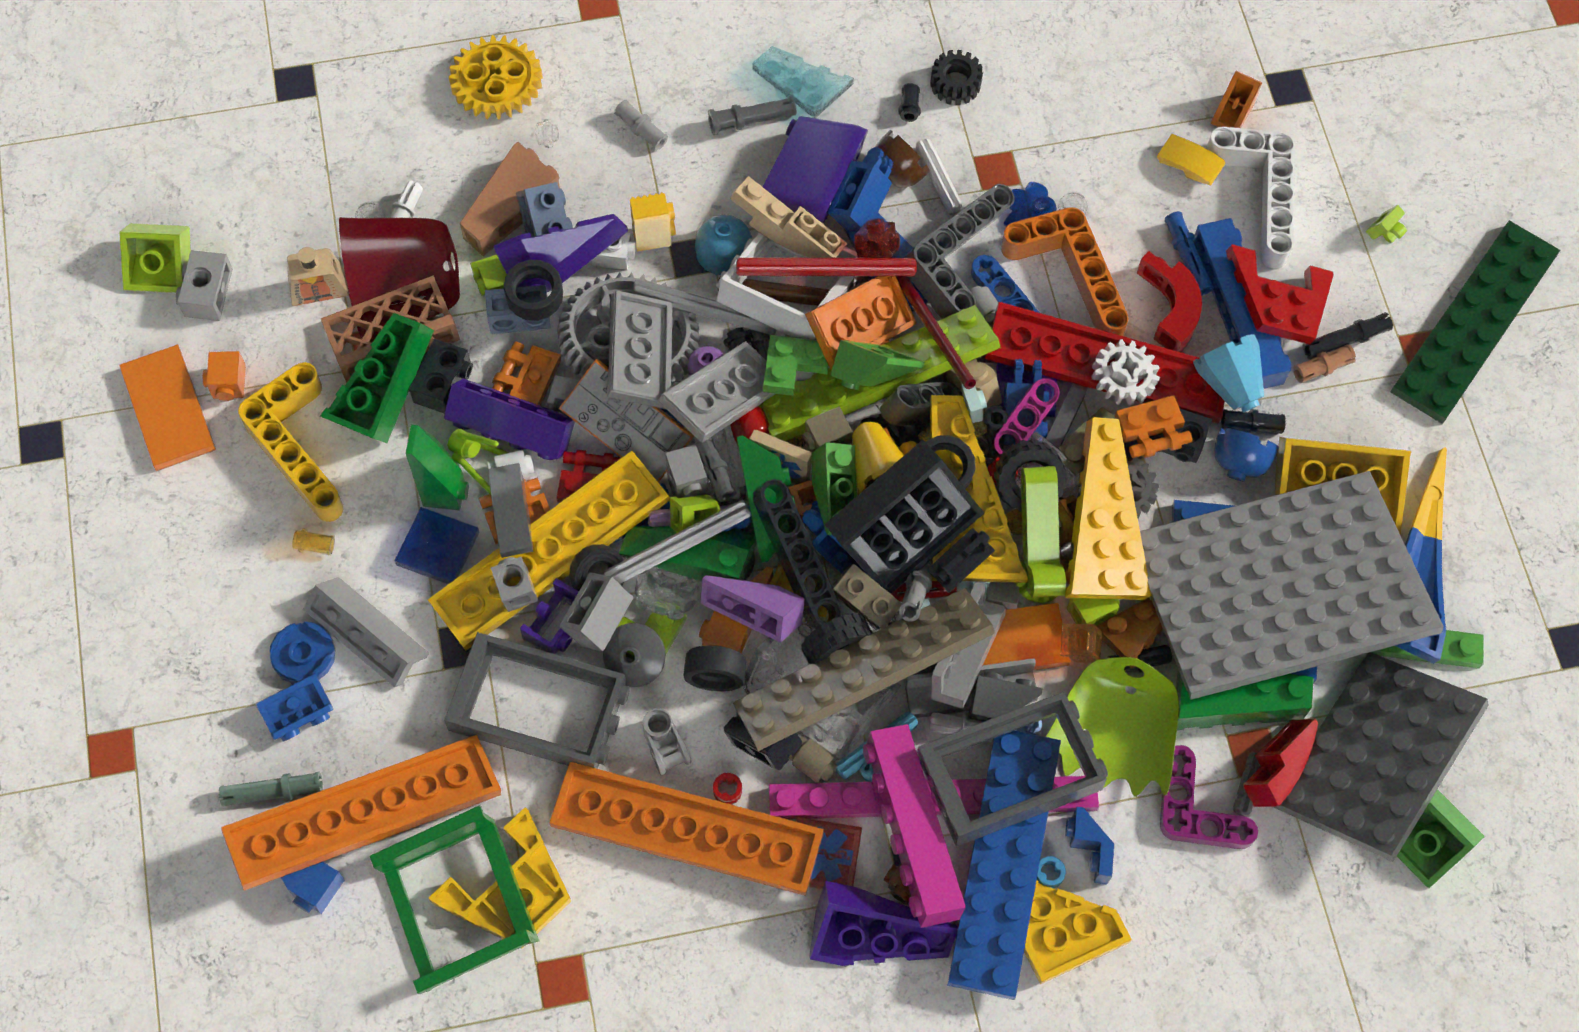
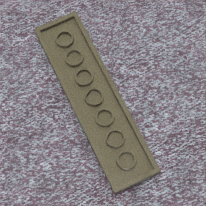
(862, 669)

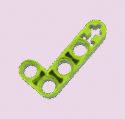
(1041, 532)

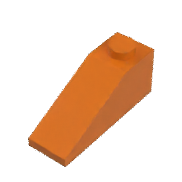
(727, 632)

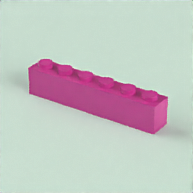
(914, 826)

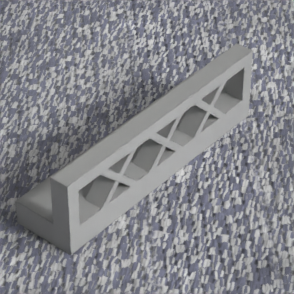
(957, 673)

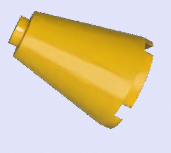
(873, 453)

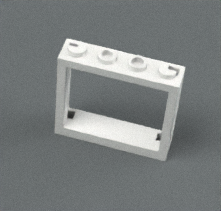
(766, 309)

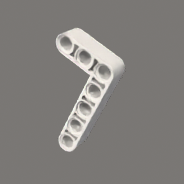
(1265, 156)

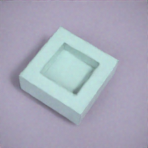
(975, 403)

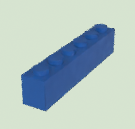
(1229, 295)

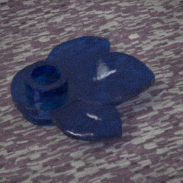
(1028, 203)

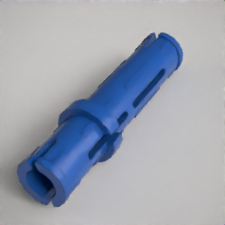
(1184, 243)

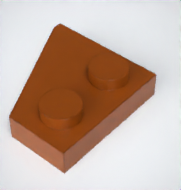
(1132, 629)

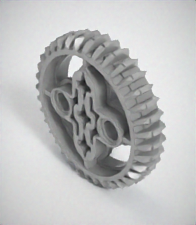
(582, 356)

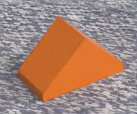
(1237, 101)

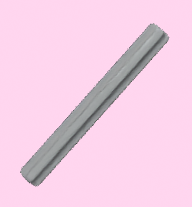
(699, 305)
(679, 542)

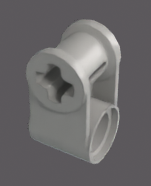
(666, 746)

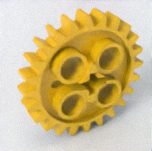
(495, 77)

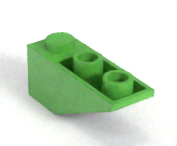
(833, 478)

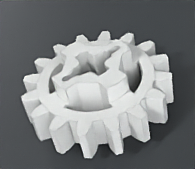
(1126, 371)

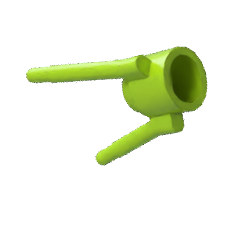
(468, 446)

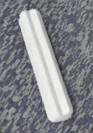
(939, 176)

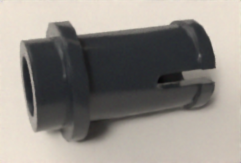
(909, 106)

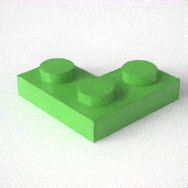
(787, 357)

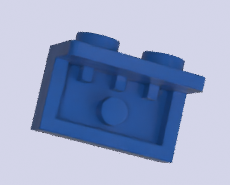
(295, 707)

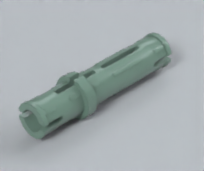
(286, 787)

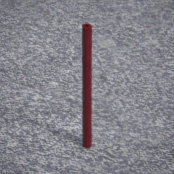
(936, 332)

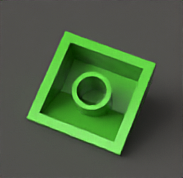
(1438, 840)

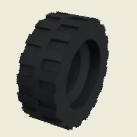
(1018, 455)
(834, 636)

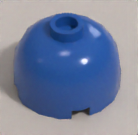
(1243, 454)

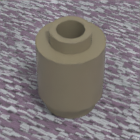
(814, 760)

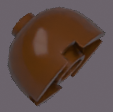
(905, 170)

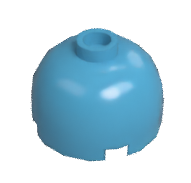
(720, 242)

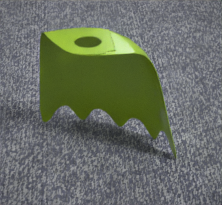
(1128, 730)

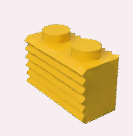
(652, 221)

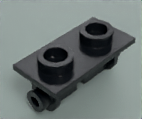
(961, 559)

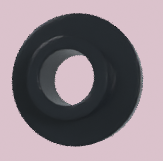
(737, 337)

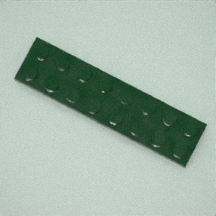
(1475, 322)

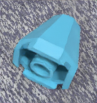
(1234, 372)

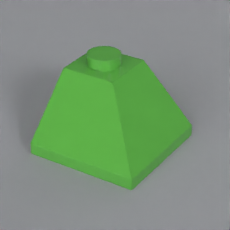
(870, 364)

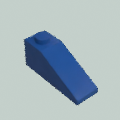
(313, 886)

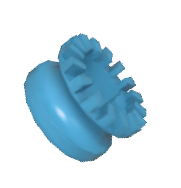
(1058, 867)

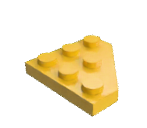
(1069, 932)

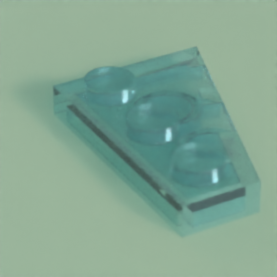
(809, 85)

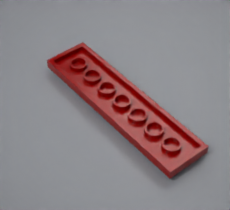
(1071, 349)

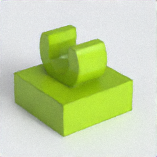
(1388, 225)

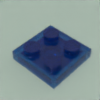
(437, 546)

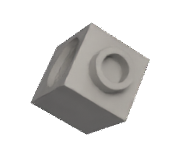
(520, 594)

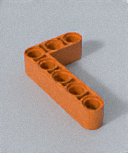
(1080, 263)

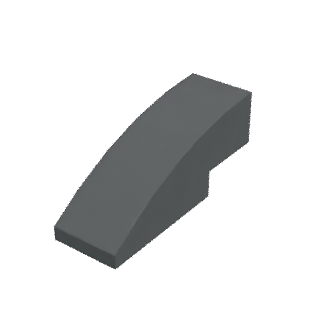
(510, 510)

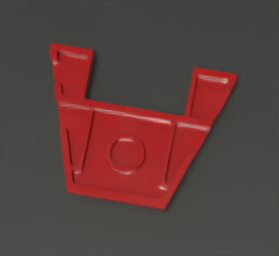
(1278, 306)

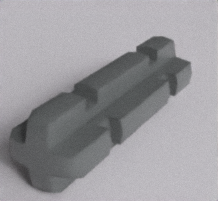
(1243, 804)

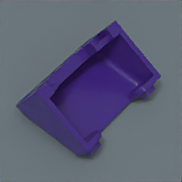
(814, 163)

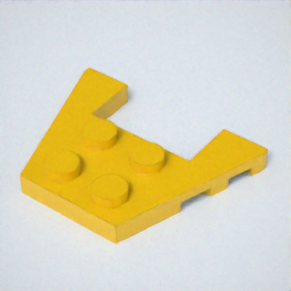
(536, 878)

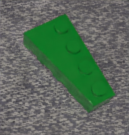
(381, 380)
(1264, 701)

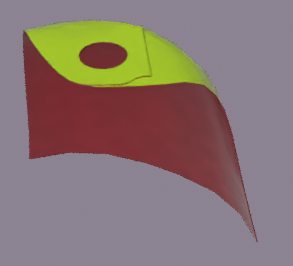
(395, 253)

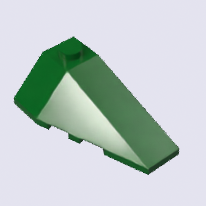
(435, 472)
(718, 556)

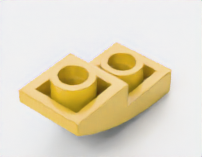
(1192, 158)

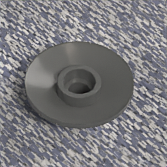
(648, 653)

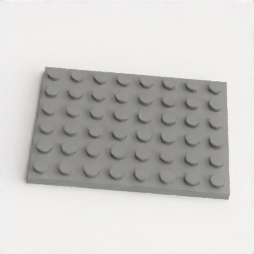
(1284, 585)

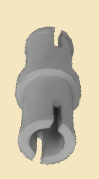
(641, 125)

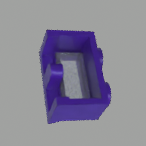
(545, 629)

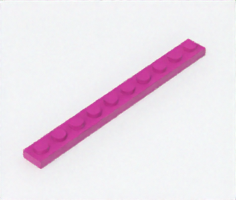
(860, 799)

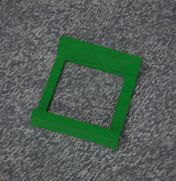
(429, 843)

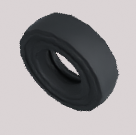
(589, 556)

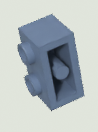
(543, 209)

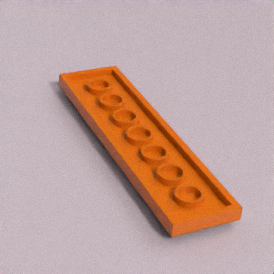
(360, 812)
(687, 828)

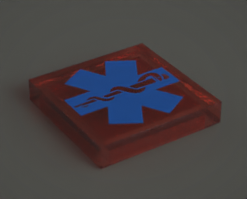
(836, 854)

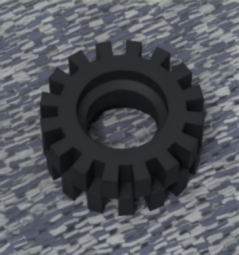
(959, 64)

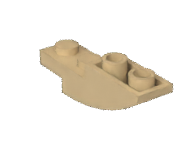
(792, 230)

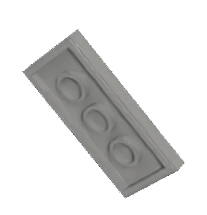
(639, 348)
(719, 392)

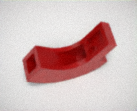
(1183, 297)

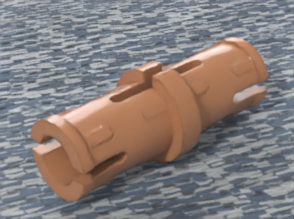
(1324, 363)

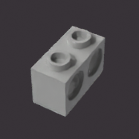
(686, 472)

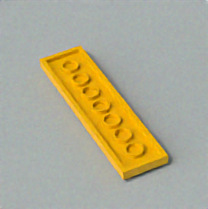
(590, 516)

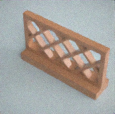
(443, 327)

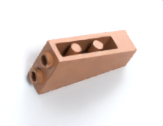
(496, 209)

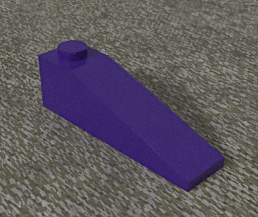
(563, 248)
(865, 926)

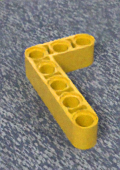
(285, 445)

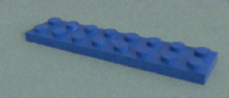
(1004, 869)

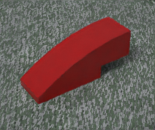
(1281, 763)

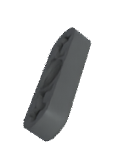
(1066, 415)

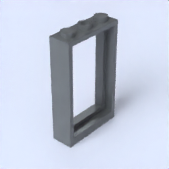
(473, 677)
(947, 797)

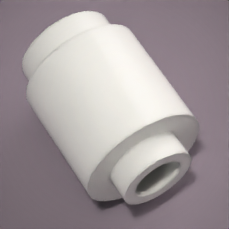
(512, 458)

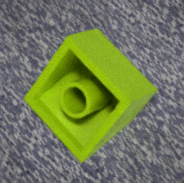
(154, 256)

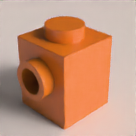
(225, 375)

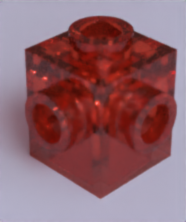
(877, 239)

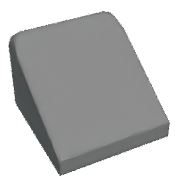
(1003, 594)

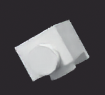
(617, 254)

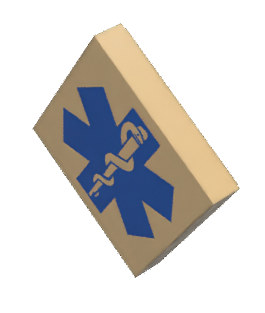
(790, 456)

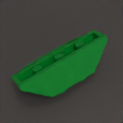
(758, 467)

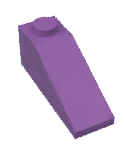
(756, 605)

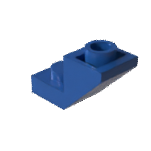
(1089, 836)

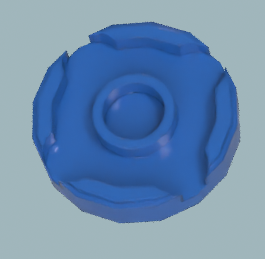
(302, 651)

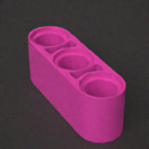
(1032, 403)

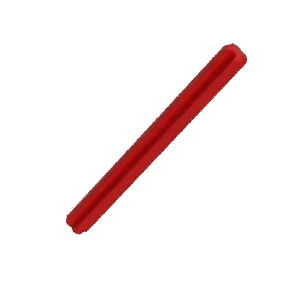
(826, 266)

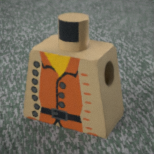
(315, 276)

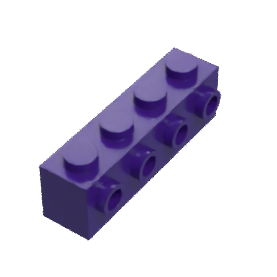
(509, 419)

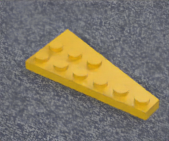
(952, 418)
(1106, 529)

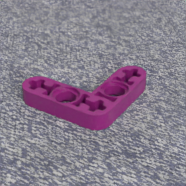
(1192, 818)

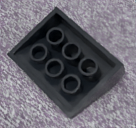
(904, 517)

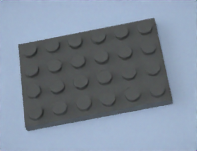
(1383, 754)

